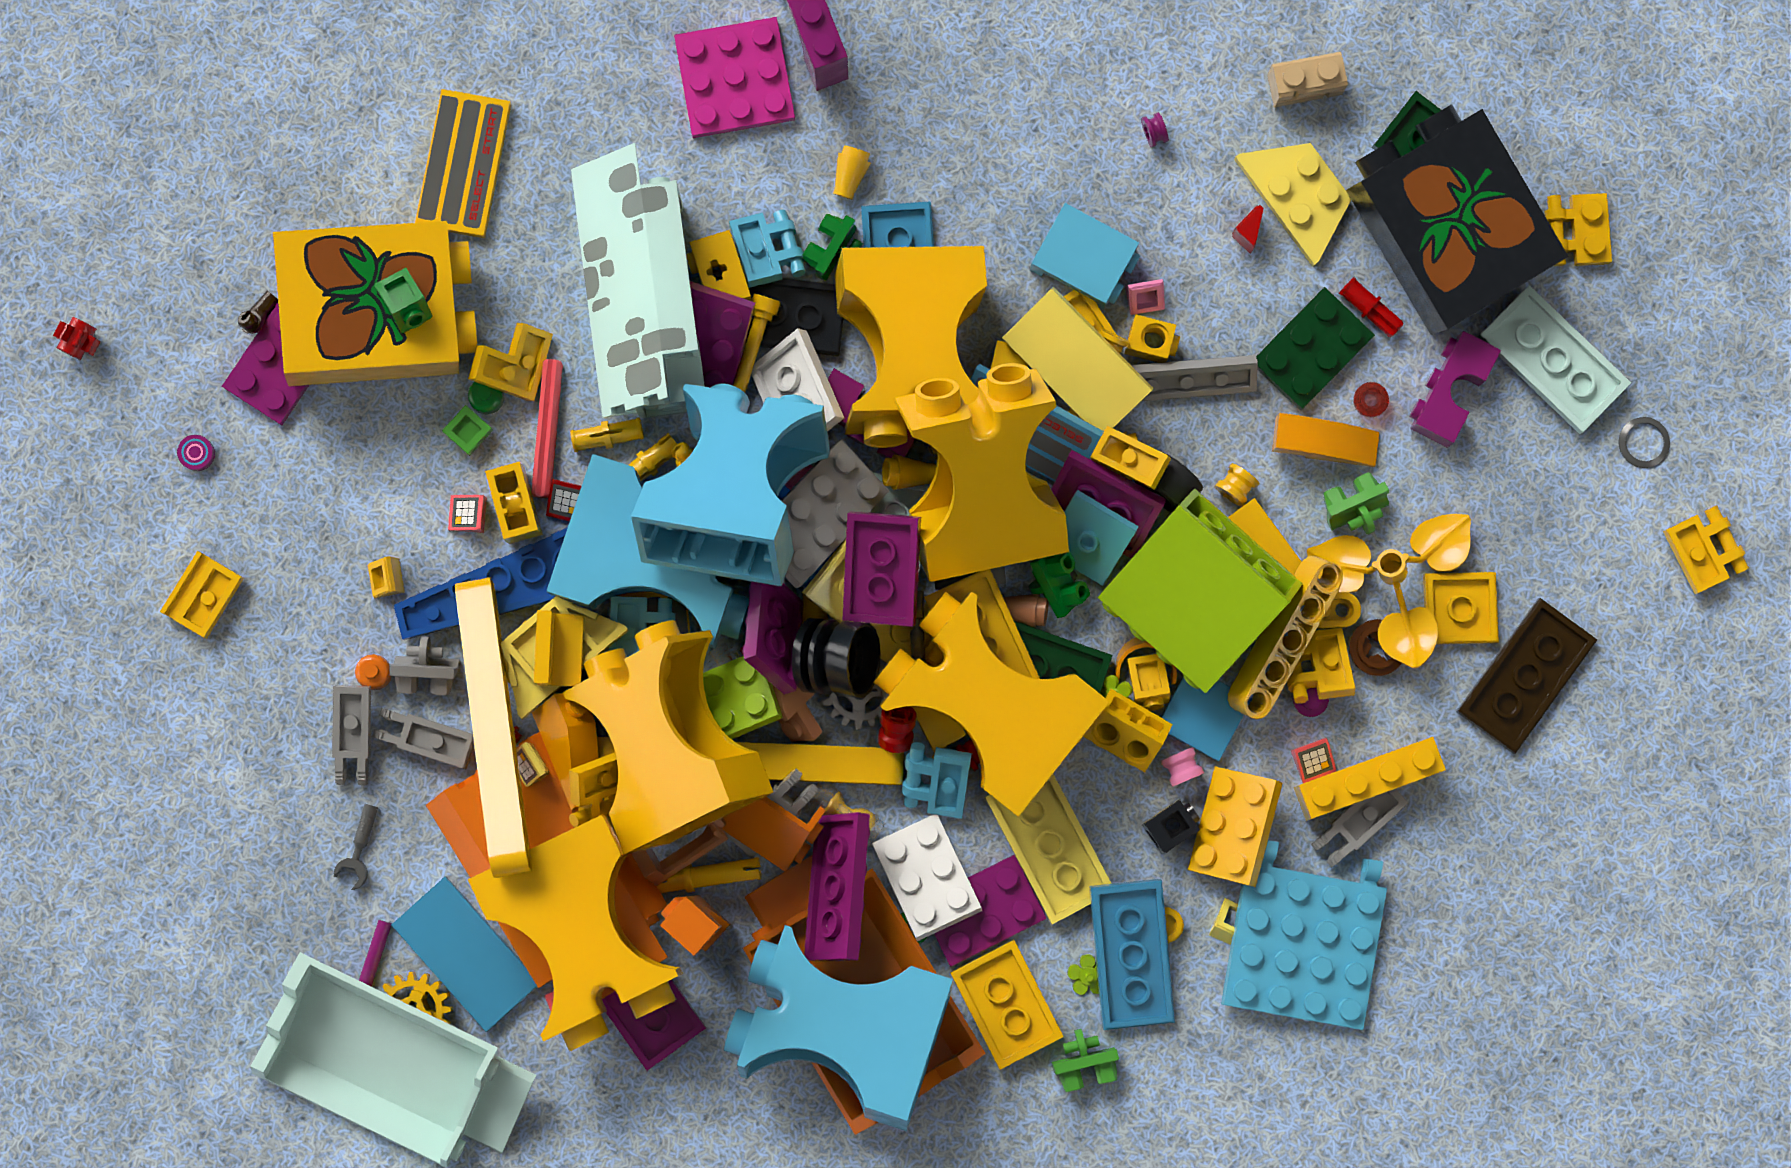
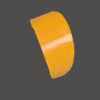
(1129, 647)

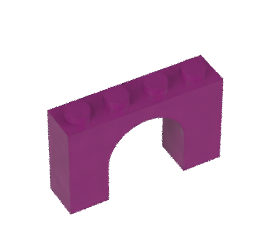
(820, 42)

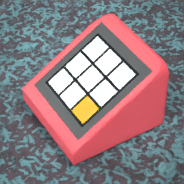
(467, 513)
(1314, 760)

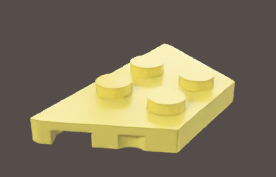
(1299, 193)
(520, 651)

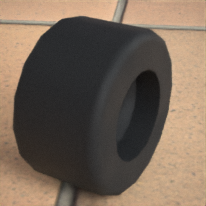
(1175, 484)

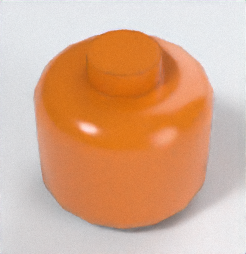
(373, 672)

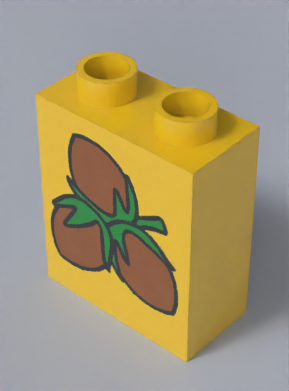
(337, 321)

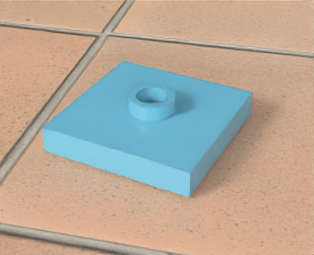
(1096, 536)

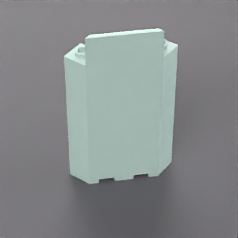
(388, 1065)

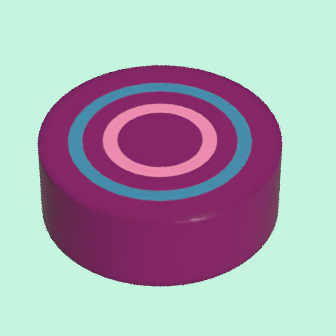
(196, 452)

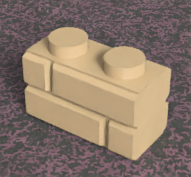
(1307, 79)

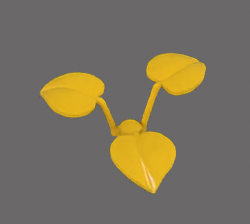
(1440, 541)

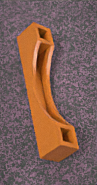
(693, 923)

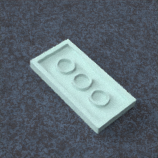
(1555, 360)

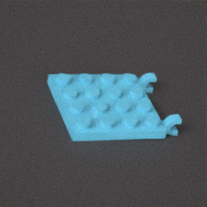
(1306, 944)

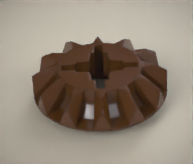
(1360, 647)

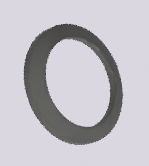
(1626, 454)

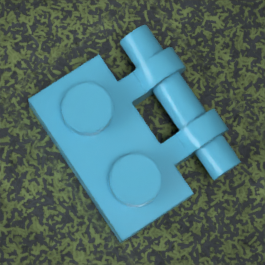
(756, 250)
(634, 615)
(948, 780)

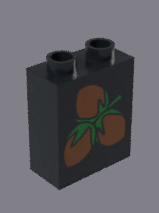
(1454, 218)

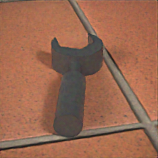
(917, 634)
(360, 841)

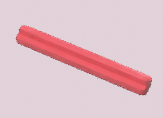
(547, 428)

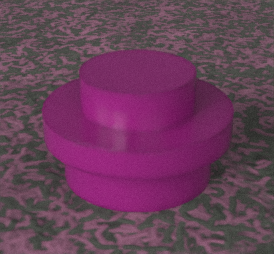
(1313, 706)

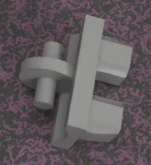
(426, 663)

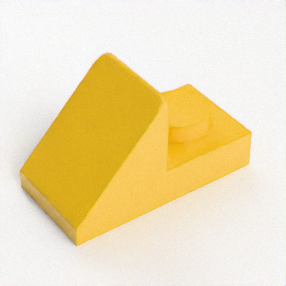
(1130, 458)

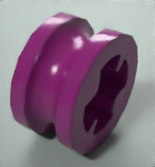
(1154, 129)

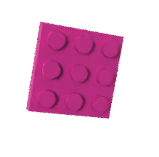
(734, 77)

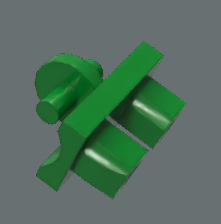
(840, 233)
(1056, 583)

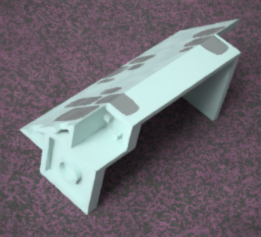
(636, 287)

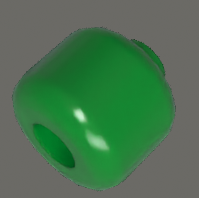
(485, 399)

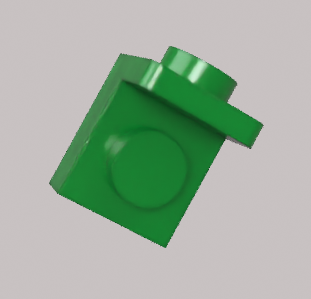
(404, 300)

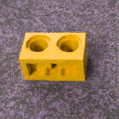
(1129, 731)

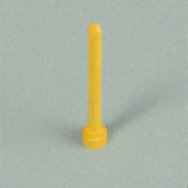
(763, 312)

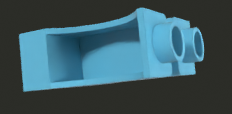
(723, 502)
(604, 561)
(865, 1033)

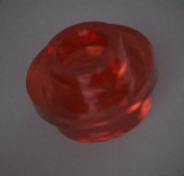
(1376, 390)

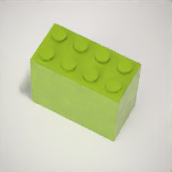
(1199, 591)

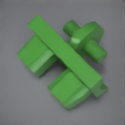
(1358, 509)
(1101, 1060)

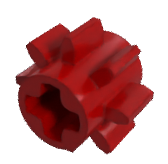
(76, 338)

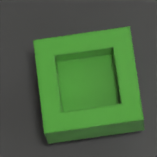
(467, 430)

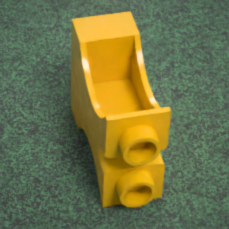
(909, 313)
(982, 500)
(1015, 721)
(669, 750)
(573, 920)

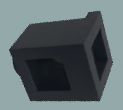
(1168, 840)

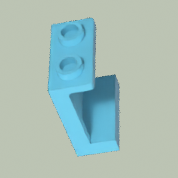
(1086, 255)

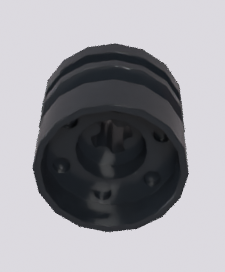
(836, 657)

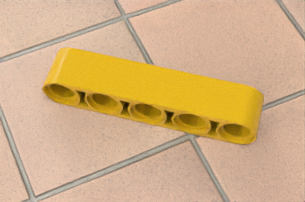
(1285, 655)

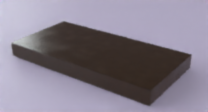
(1526, 675)

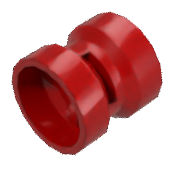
(896, 729)

